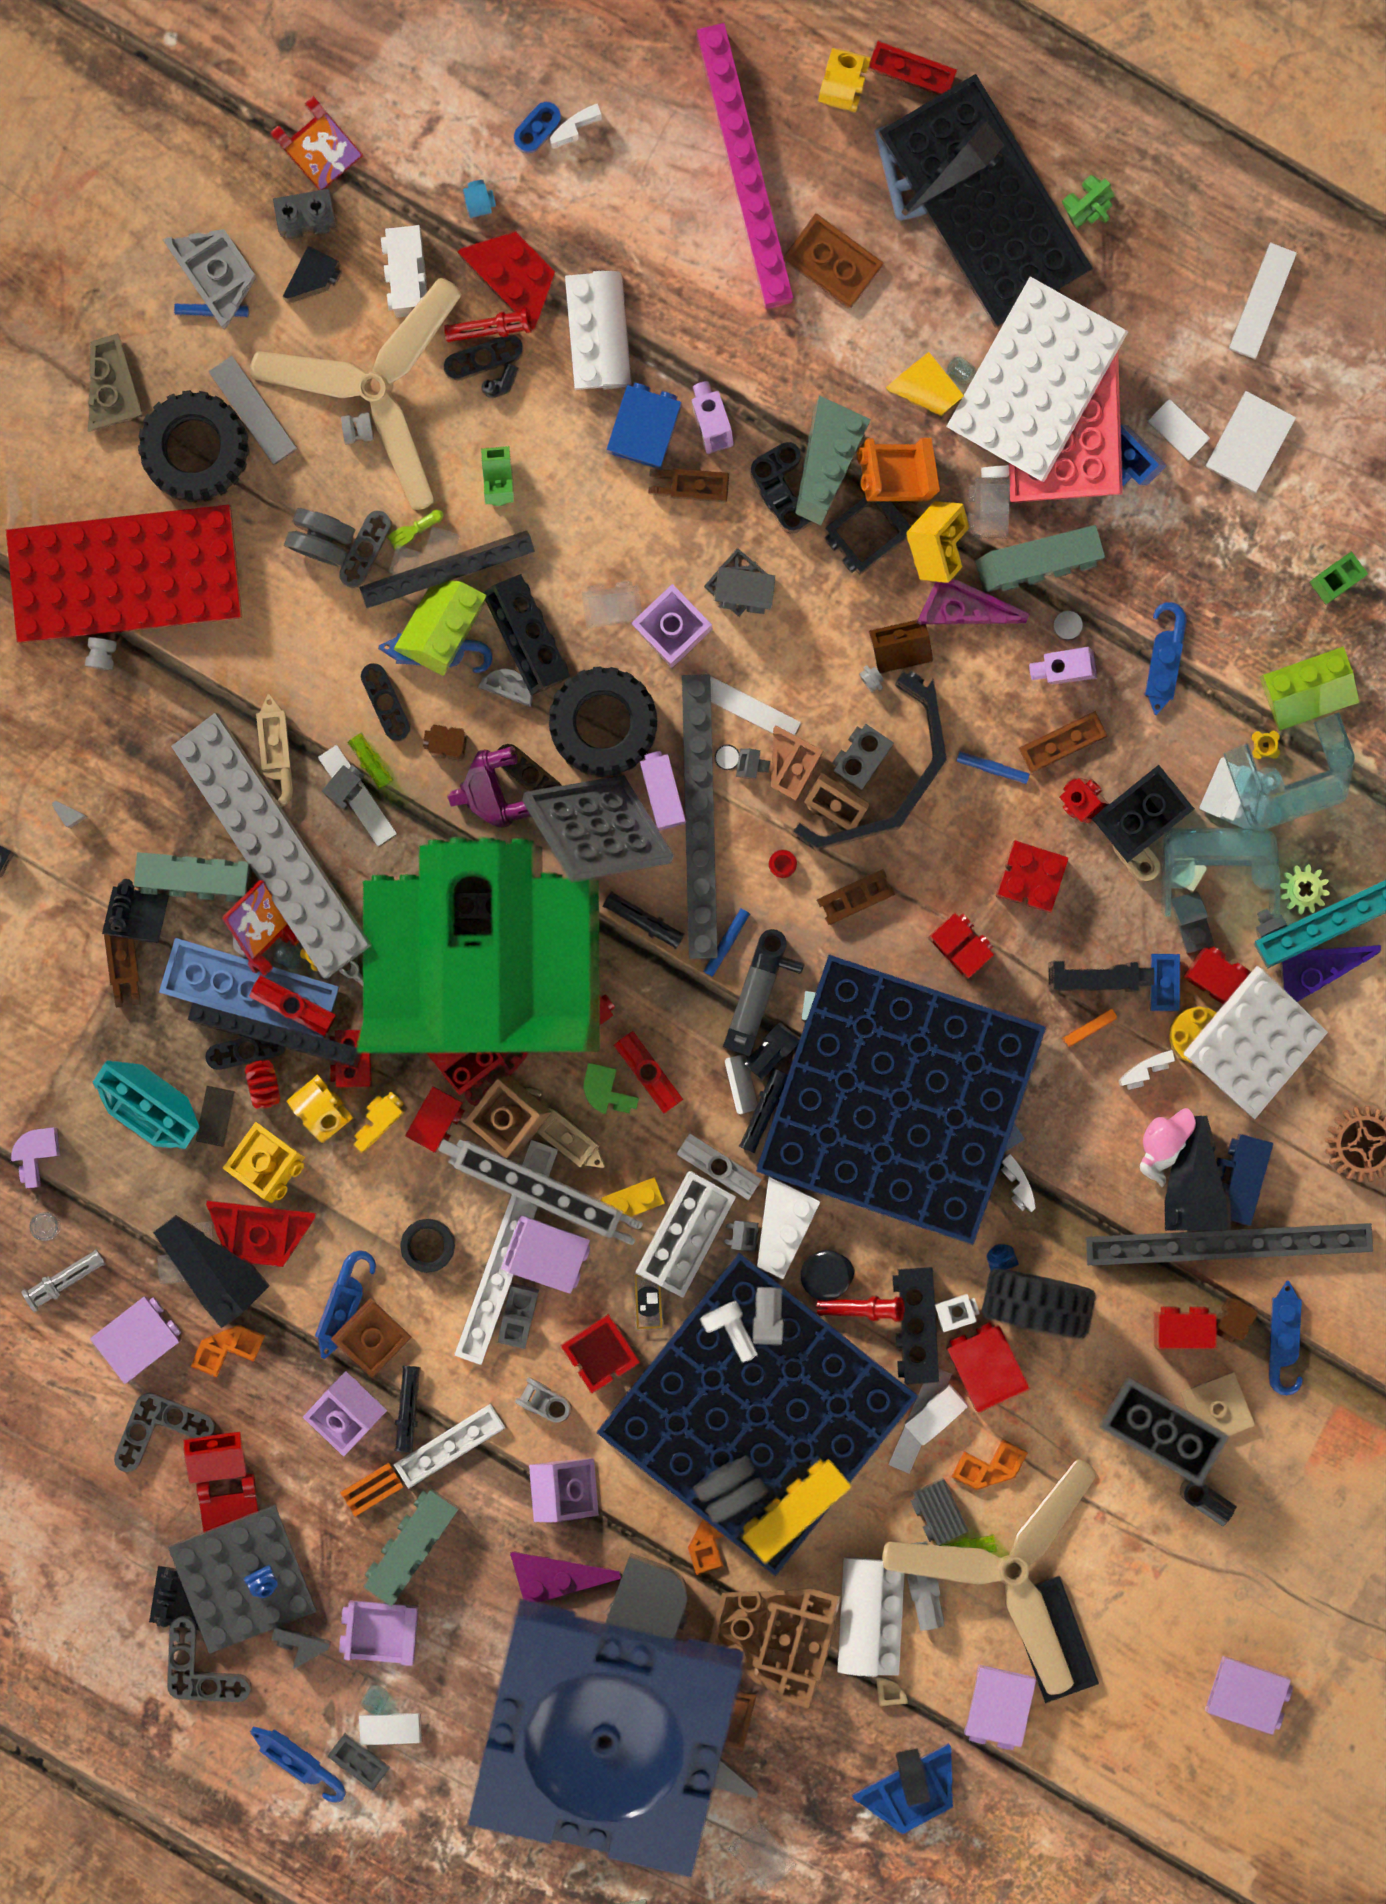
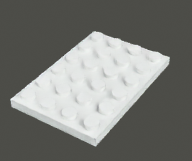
(1037, 379)

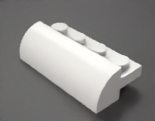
(598, 330)
(685, 1234)
(870, 1618)

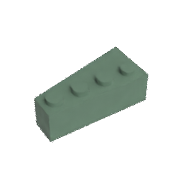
(830, 450)
(1040, 558)
(192, 875)
(410, 1547)

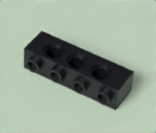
(526, 649)
(927, 1369)

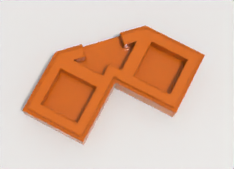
(236, 1340)
(1002, 1467)
(704, 1549)

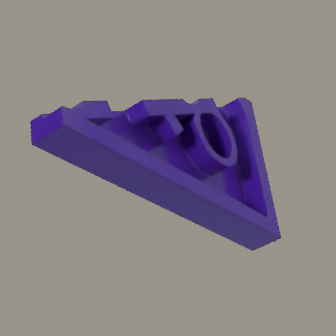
(1317, 968)

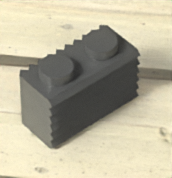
(939, 1511)

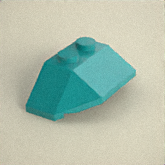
(146, 1104)

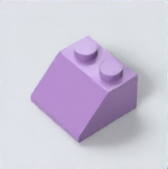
(672, 626)
(344, 1413)
(563, 1490)

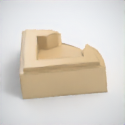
(890, 1692)

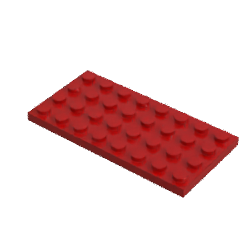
(124, 573)

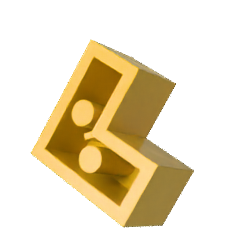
(935, 540)

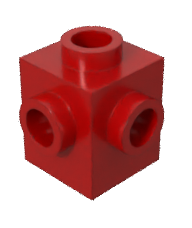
(1083, 799)

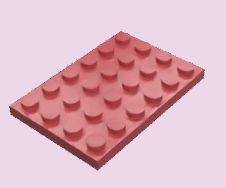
(1091, 457)

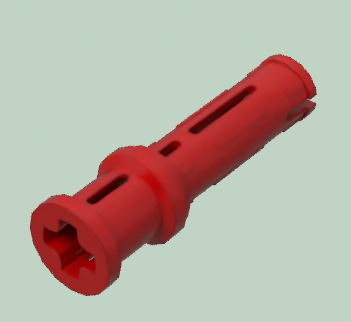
(502, 320)
(873, 1308)

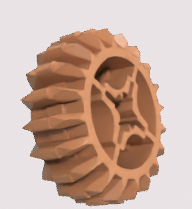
(1360, 1131)

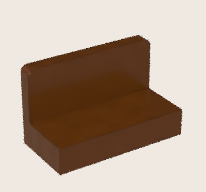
(901, 646)

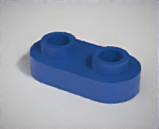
(536, 127)

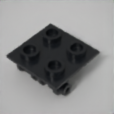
(134, 913)
(169, 1599)

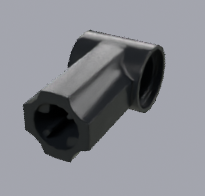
(774, 1048)
(1209, 1503)

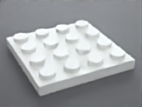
(1255, 1042)

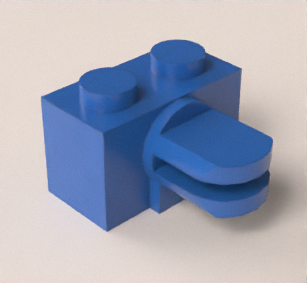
(1138, 458)

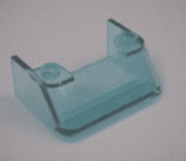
(1271, 802)
(1220, 847)

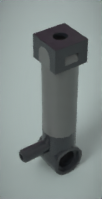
(756, 993)

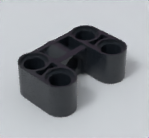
(775, 489)

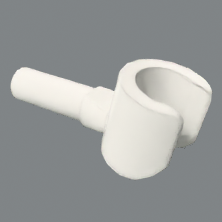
(353, 973)

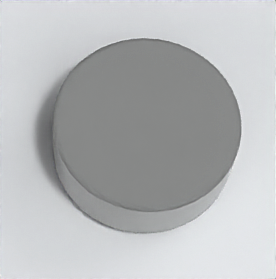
(1067, 625)

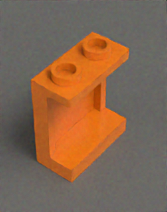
(898, 471)

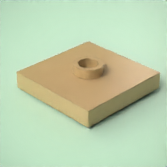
(1219, 1404)

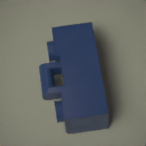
(1246, 1178)

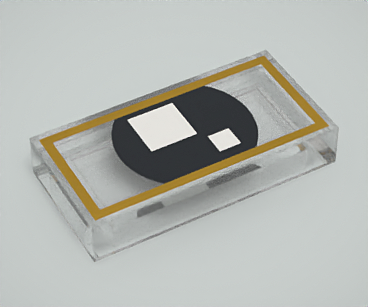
(647, 1304)

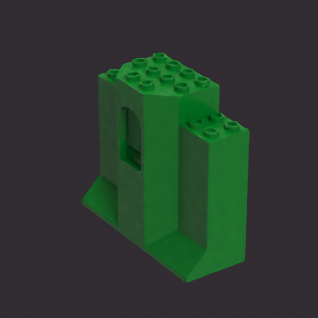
(517, 992)

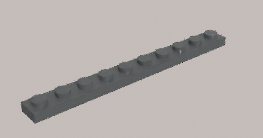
(699, 816)
(1229, 1244)

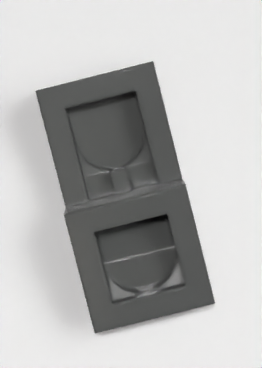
(518, 1315)

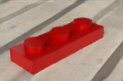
(911, 68)

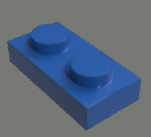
(1166, 987)

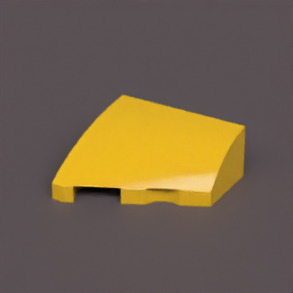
(927, 386)

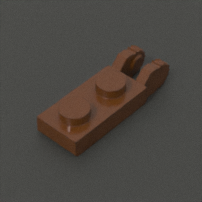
(692, 484)
(122, 967)

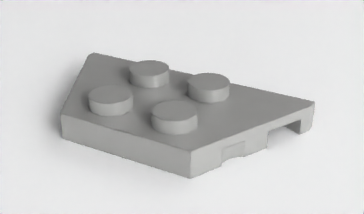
(214, 270)

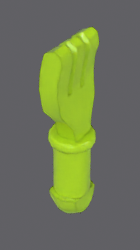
(407, 533)

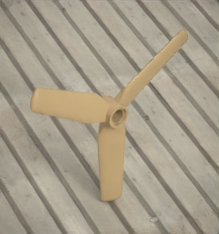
(392, 362)
(1022, 1597)

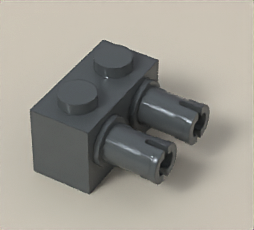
(304, 213)

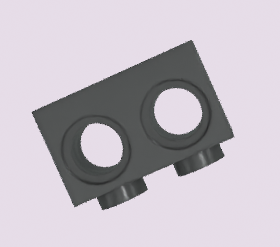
(868, 760)

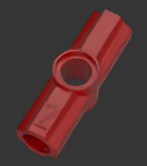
(309, 1013)
(660, 1087)

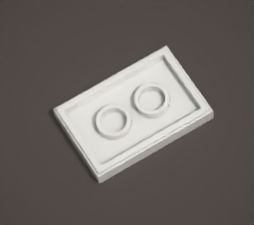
(1250, 442)

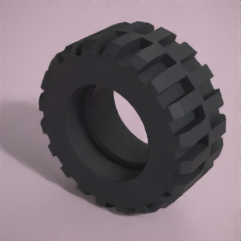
(169, 416)
(593, 683)
(1039, 1303)

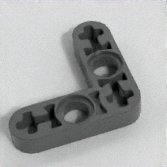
(160, 1417)
(195, 1679)

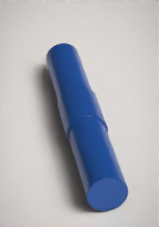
(203, 310)
(993, 767)
(727, 942)

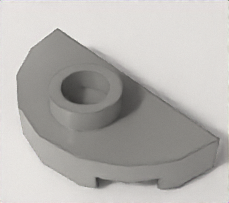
(508, 685)

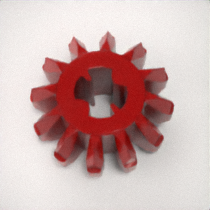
(262, 1084)

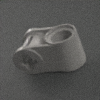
(542, 1400)

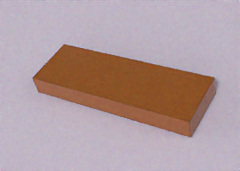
(1063, 742)

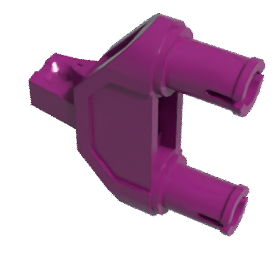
(483, 792)

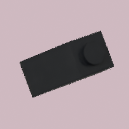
(312, 276)

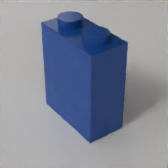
(644, 426)

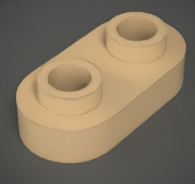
(1133, 866)

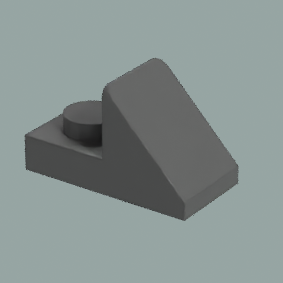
(1192, 922)
(308, 1645)

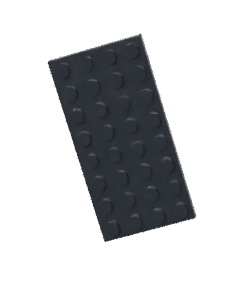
(996, 222)

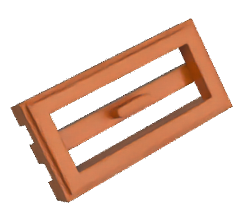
(1089, 1028)
(351, 1502)

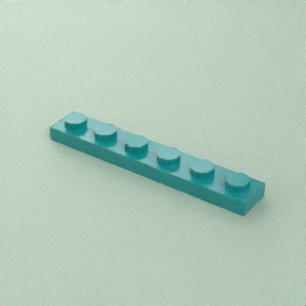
(1322, 925)

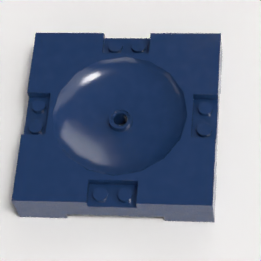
(625, 1796)

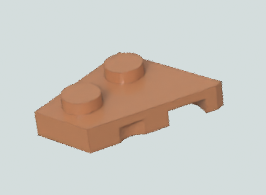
(792, 763)

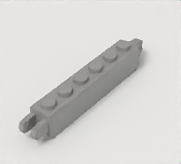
(538, 1189)

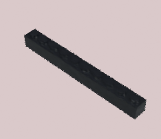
(446, 569)
(274, 1035)

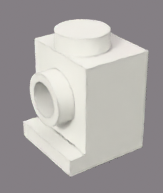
(945, 1315)

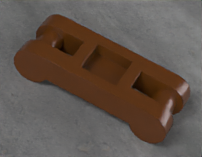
(855, 897)

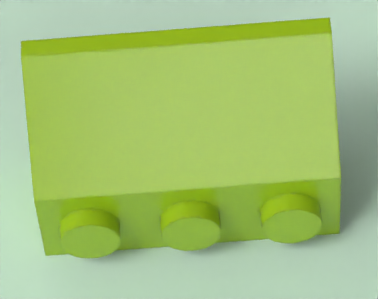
(440, 625)
(1310, 688)

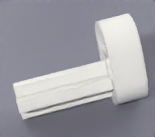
(729, 1317)

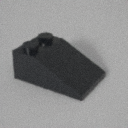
(1143, 813)

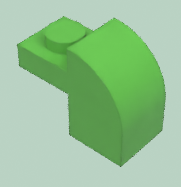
(497, 475)
(1338, 578)
(599, 1093)

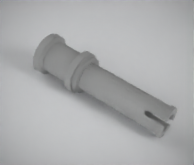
(50, 1289)

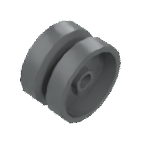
(320, 534)
(729, 1486)

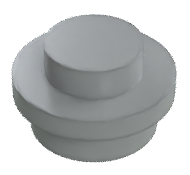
(871, 678)

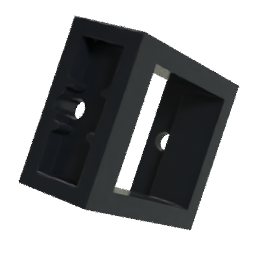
(851, 560)

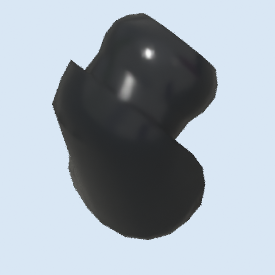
(500, 385)

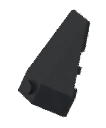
(971, 157)
(1194, 1188)
(214, 1274)

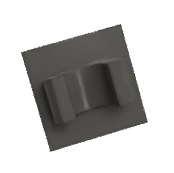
(750, 764)
(1268, 923)
(743, 1235)

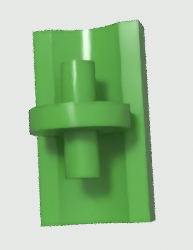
(1092, 205)

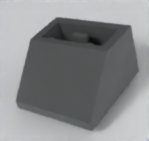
(744, 588)

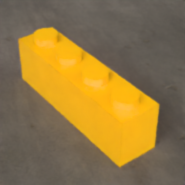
(796, 1510)

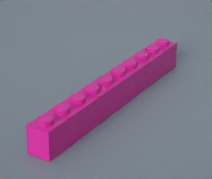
(744, 165)

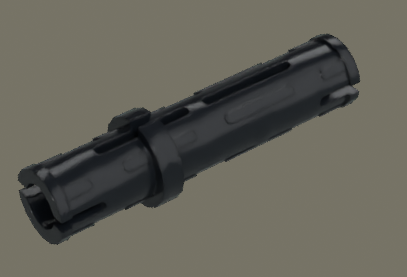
(643, 920)
(764, 1110)
(407, 1409)

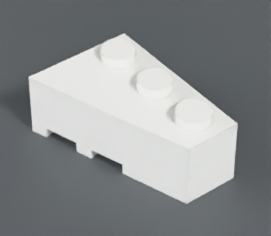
(405, 268)
(783, 1226)

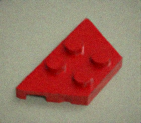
(512, 272)
(259, 1232)

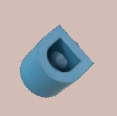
(478, 199)

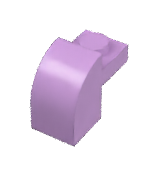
(30, 1147)

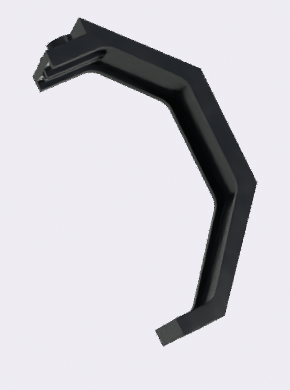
(913, 686)

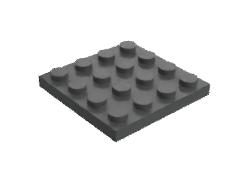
(597, 828)
(214, 1573)

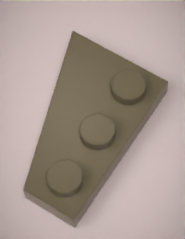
(111, 385)

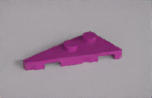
(963, 604)
(550, 1578)

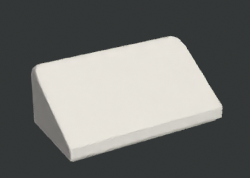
(1178, 429)
(741, 1084)

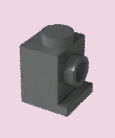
(344, 785)

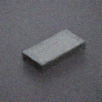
(215, 1116)

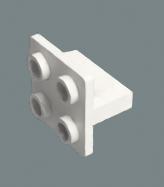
(1222, 798)

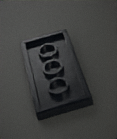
(1068, 1637)

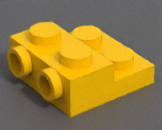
(383, 1115)
(264, 1163)

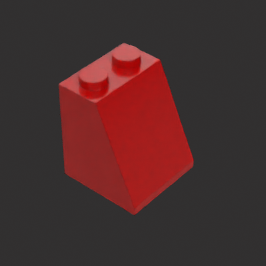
(987, 1367)

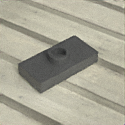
(358, 1761)

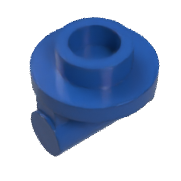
(1002, 1257)
(261, 1582)

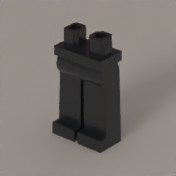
(1121, 976)

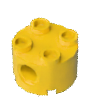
(844, 79)
(1187, 1028)
(319, 1109)

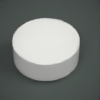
(995, 471)

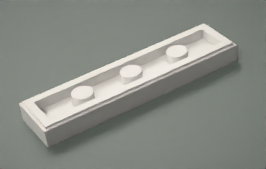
(1262, 300)
(449, 1446)

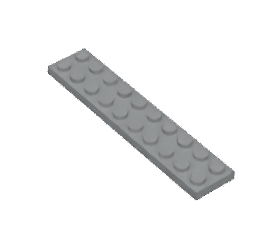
(271, 845)

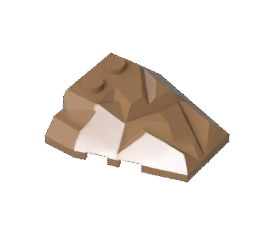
(782, 1637)

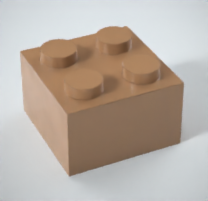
(508, 1117)

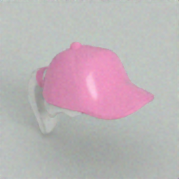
(1163, 1143)

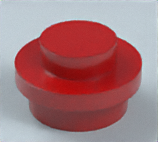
(782, 863)

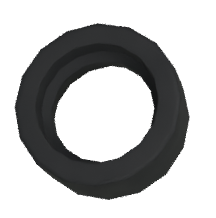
(409, 1233)
(912, 1777)

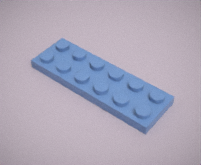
(226, 982)

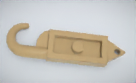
(275, 747)
(569, 1138)

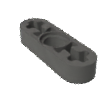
(381, 533)

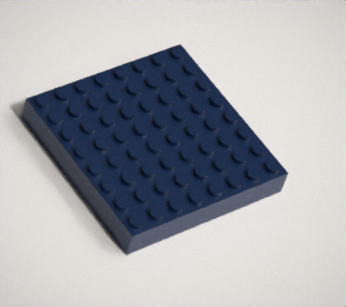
(901, 1099)
(780, 1408)

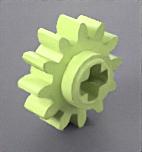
(1293, 890)

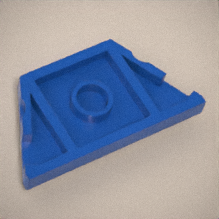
(888, 1800)

